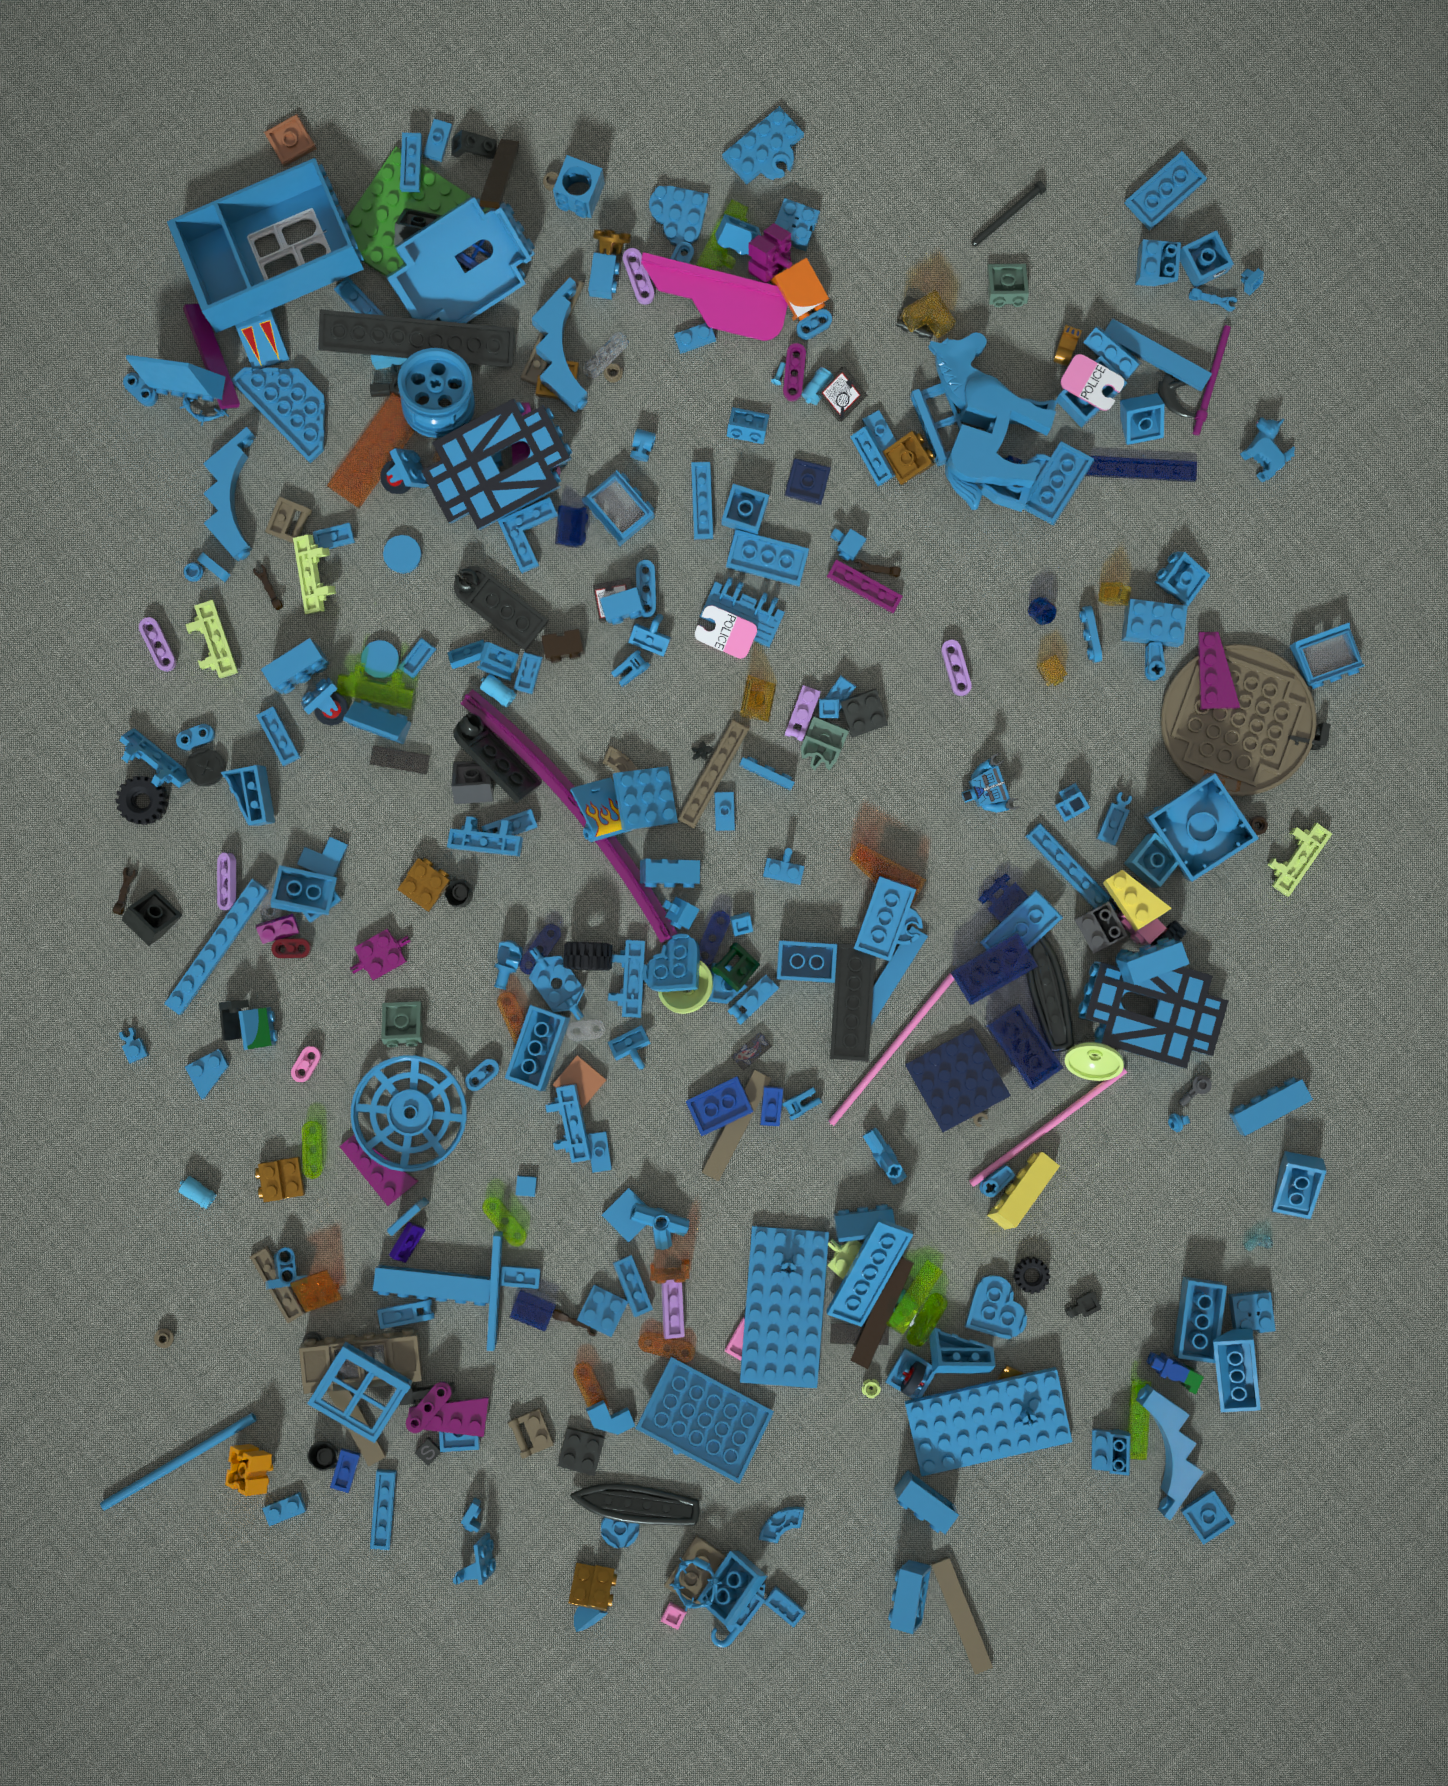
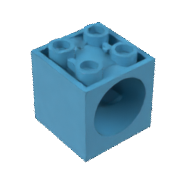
(576, 171)

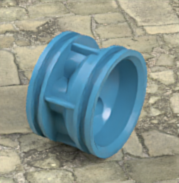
(438, 369)

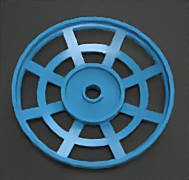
(396, 1113)

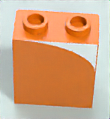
(801, 289)

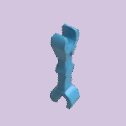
(1196, 294)

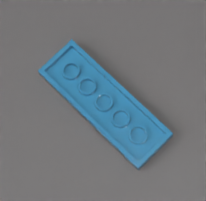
(869, 1272)

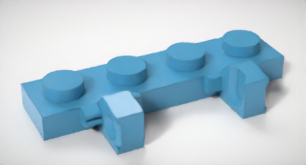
(165, 766)
(472, 840)
(633, 963)
(575, 1132)

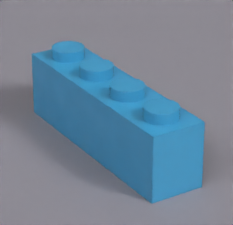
(1270, 1106)

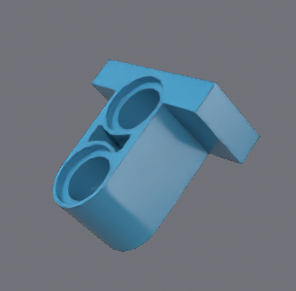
(280, 1267)

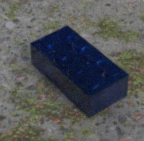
(994, 968)
(1024, 1046)

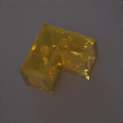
(929, 310)

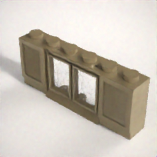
(396, 1350)

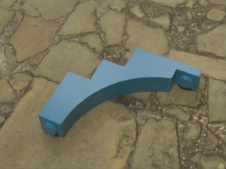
(551, 323)
(226, 467)
(1179, 1472)

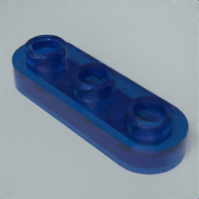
(719, 931)
(545, 941)

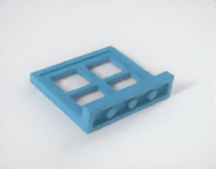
(929, 427)
(374, 1368)

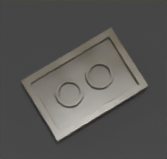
(696, 1578)

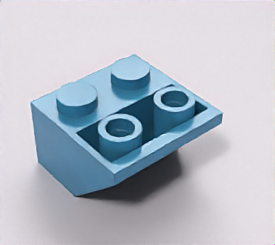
(1157, 262)

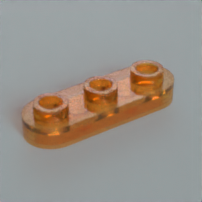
(510, 1010)
(659, 1341)
(587, 1380)

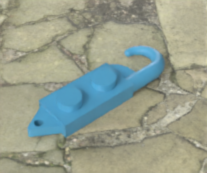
(744, 1619)

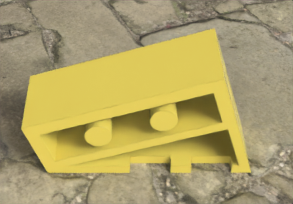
(1135, 900)

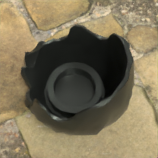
(459, 893)
(323, 1455)

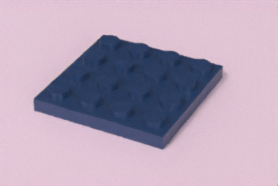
(957, 1080)

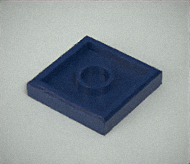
(807, 481)

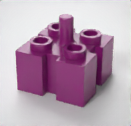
(770, 253)

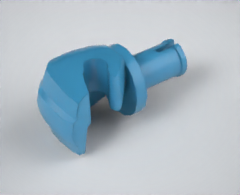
(509, 959)

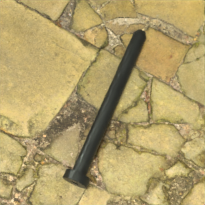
(1038, 188)

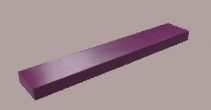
(210, 352)

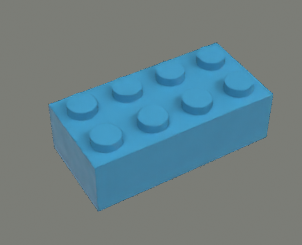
(1199, 1319)

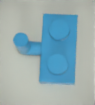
(649, 638)
(783, 869)
(629, 1044)

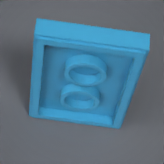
(405, 1218)

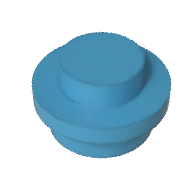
(193, 572)

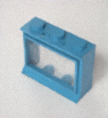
(619, 507)
(1327, 656)

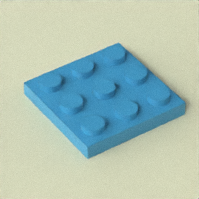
(645, 798)

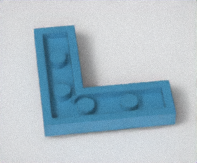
(518, 522)

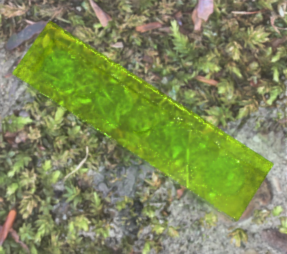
(914, 1297)
(1138, 1421)

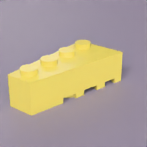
(1023, 1191)

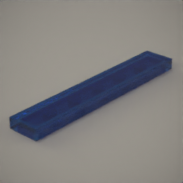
(1143, 469)

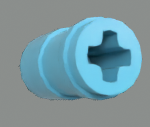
(821, 377)
(497, 690)
(197, 1192)

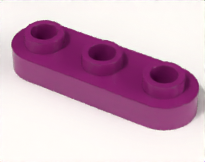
(794, 364)
(436, 1402)

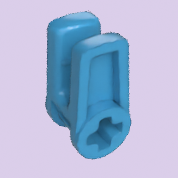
(1154, 658)
(636, 669)
(800, 1109)
(998, 1180)

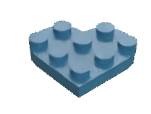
(679, 211)
(675, 966)
(995, 1310)

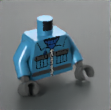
(989, 788)

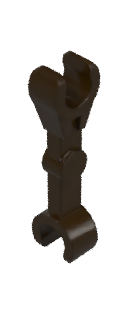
(892, 571)
(269, 588)
(119, 906)
(561, 1316)

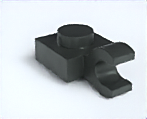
(1086, 1304)

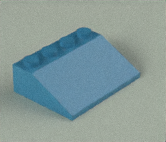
(178, 378)

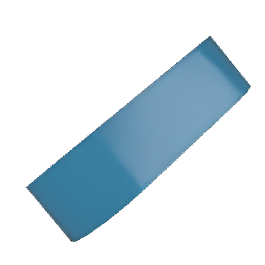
(213, 567)

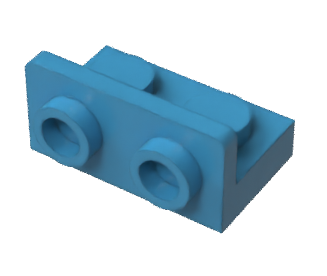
(747, 425)

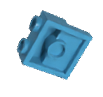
(1182, 577)

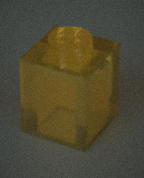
(1114, 594)
(1052, 671)

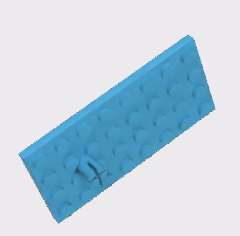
(784, 1307)
(988, 1421)

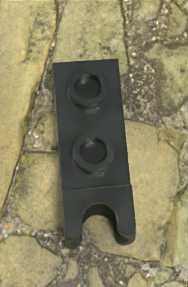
(419, 1393)

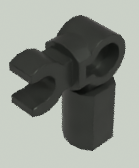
(386, 389)

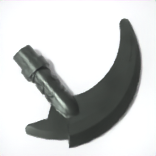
(1168, 396)

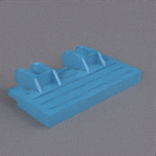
(766, 623)

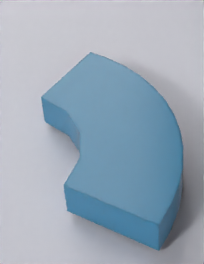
(780, 1522)

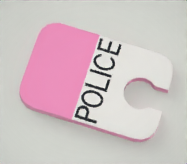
(1087, 378)
(731, 634)

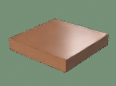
(290, 140)
(585, 1077)

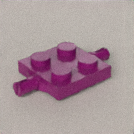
(380, 954)

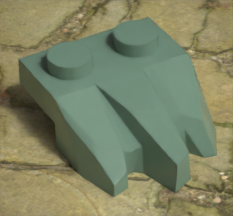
(823, 742)

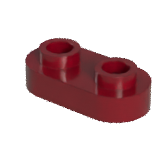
(292, 948)

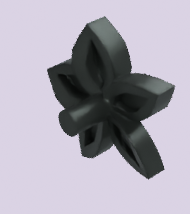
(702, 751)

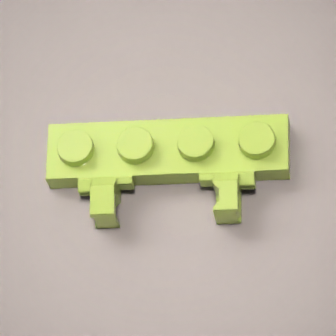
(307, 558)
(210, 625)
(1309, 847)

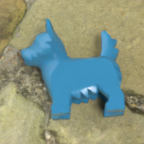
(1265, 450)

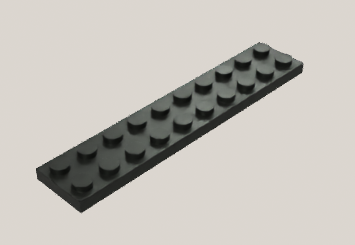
(405, 336)

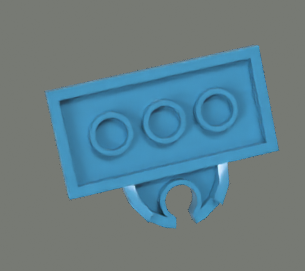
(765, 148)
(1056, 481)
(888, 919)

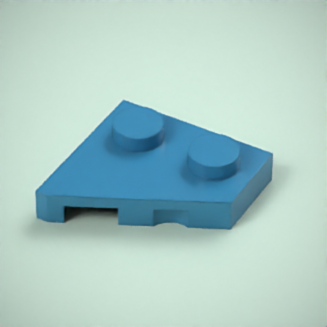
(207, 1071)

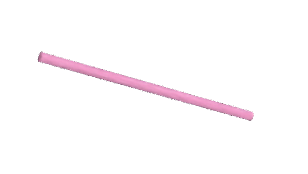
(892, 1048)
(1044, 1129)

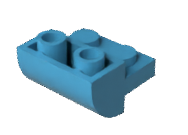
(1111, 1451)

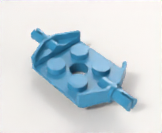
(560, 998)

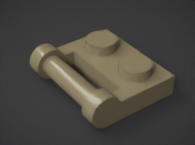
(282, 519)
(536, 1429)

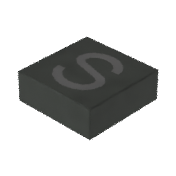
(428, 1451)

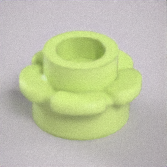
(871, 1393)

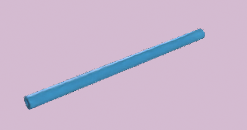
(178, 1461)

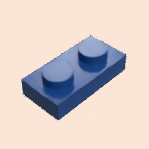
(771, 1106)
(345, 1470)

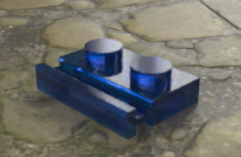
(532, 1310)

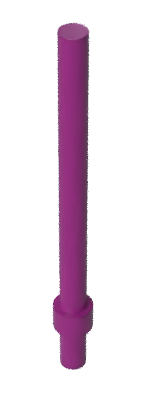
(1201, 414)

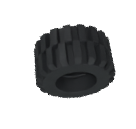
(588, 956)

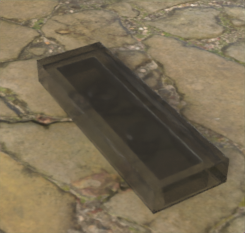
(400, 760)
(850, 1333)

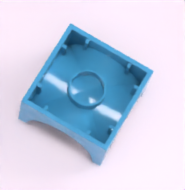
(1202, 827)

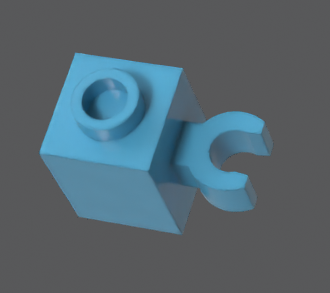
(850, 543)
(680, 913)

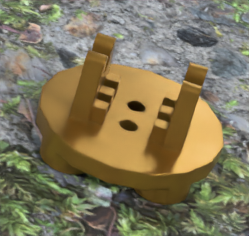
(610, 240)

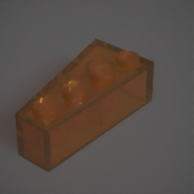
(875, 865)

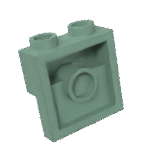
(1007, 284)
(402, 1023)

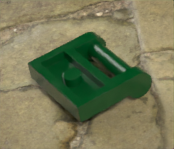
(740, 971)

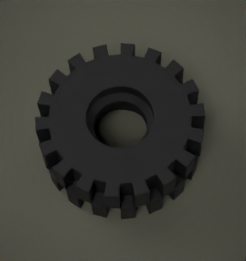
(128, 804)

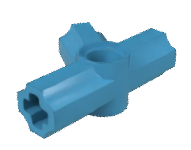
(884, 1156)
(661, 1230)

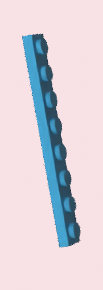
(216, 947)

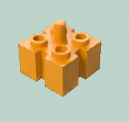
(248, 1469)

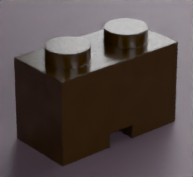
(563, 646)

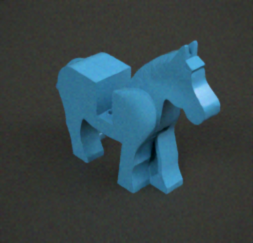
(985, 402)

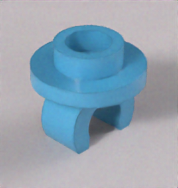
(1176, 1122)

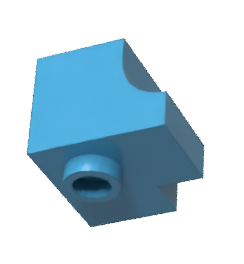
(1072, 803)

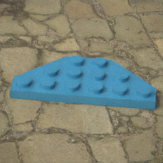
(289, 404)

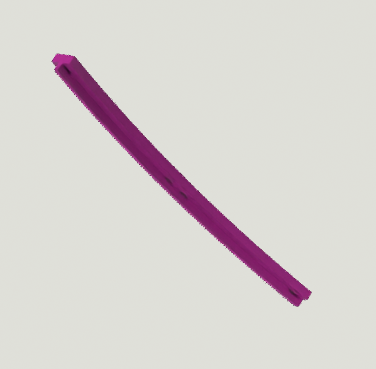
(561, 787)

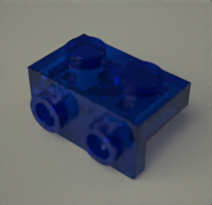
(571, 526)

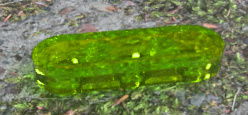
(308, 1157)
(509, 1229)
(922, 1326)

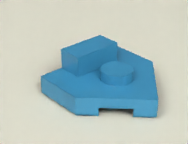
(722, 991)

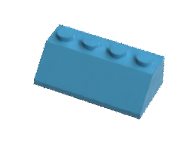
(537, 1048)
(1237, 1371)

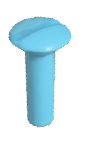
(776, 380)

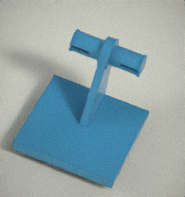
(484, 1564)

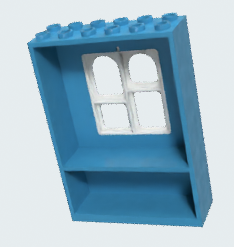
(222, 255)

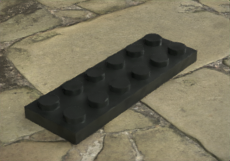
(852, 1004)

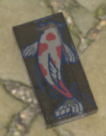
(751, 1051)

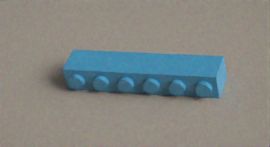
(432, 1284)

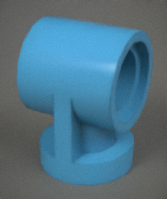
(643, 442)

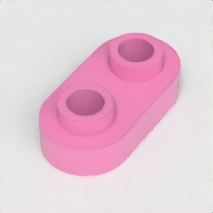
(304, 1062)

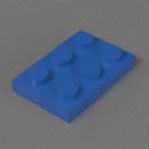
(719, 1106)

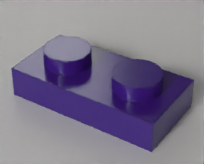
(407, 1242)

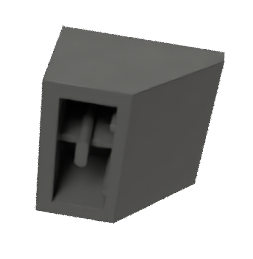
(1100, 927)

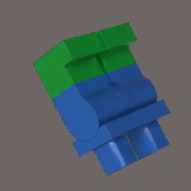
(1176, 1371)

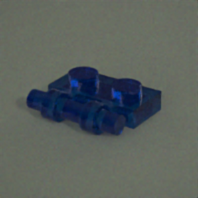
(1007, 902)

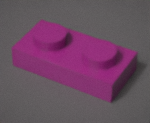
(277, 928)

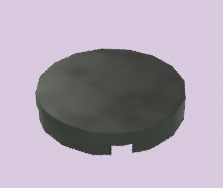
(205, 767)

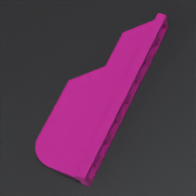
(722, 298)

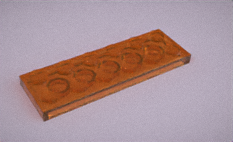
(364, 464)

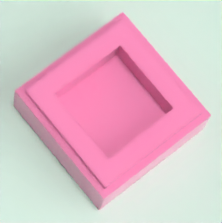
(673, 1615)

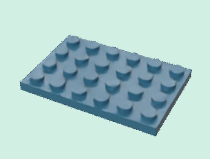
(704, 1420)

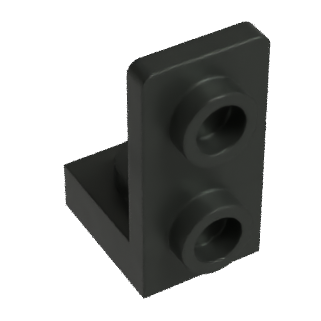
(474, 143)
(1321, 736)
(230, 1019)

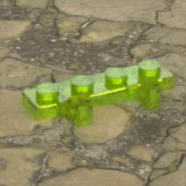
(713, 253)
(388, 693)

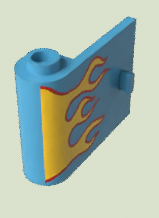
(599, 808)

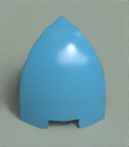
(587, 1617)

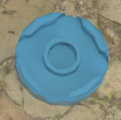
(402, 554)
(380, 659)
(619, 1533)

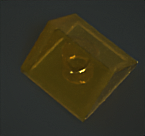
(757, 699)

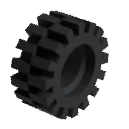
(1041, 1282)

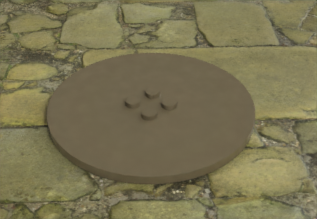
(1244, 741)

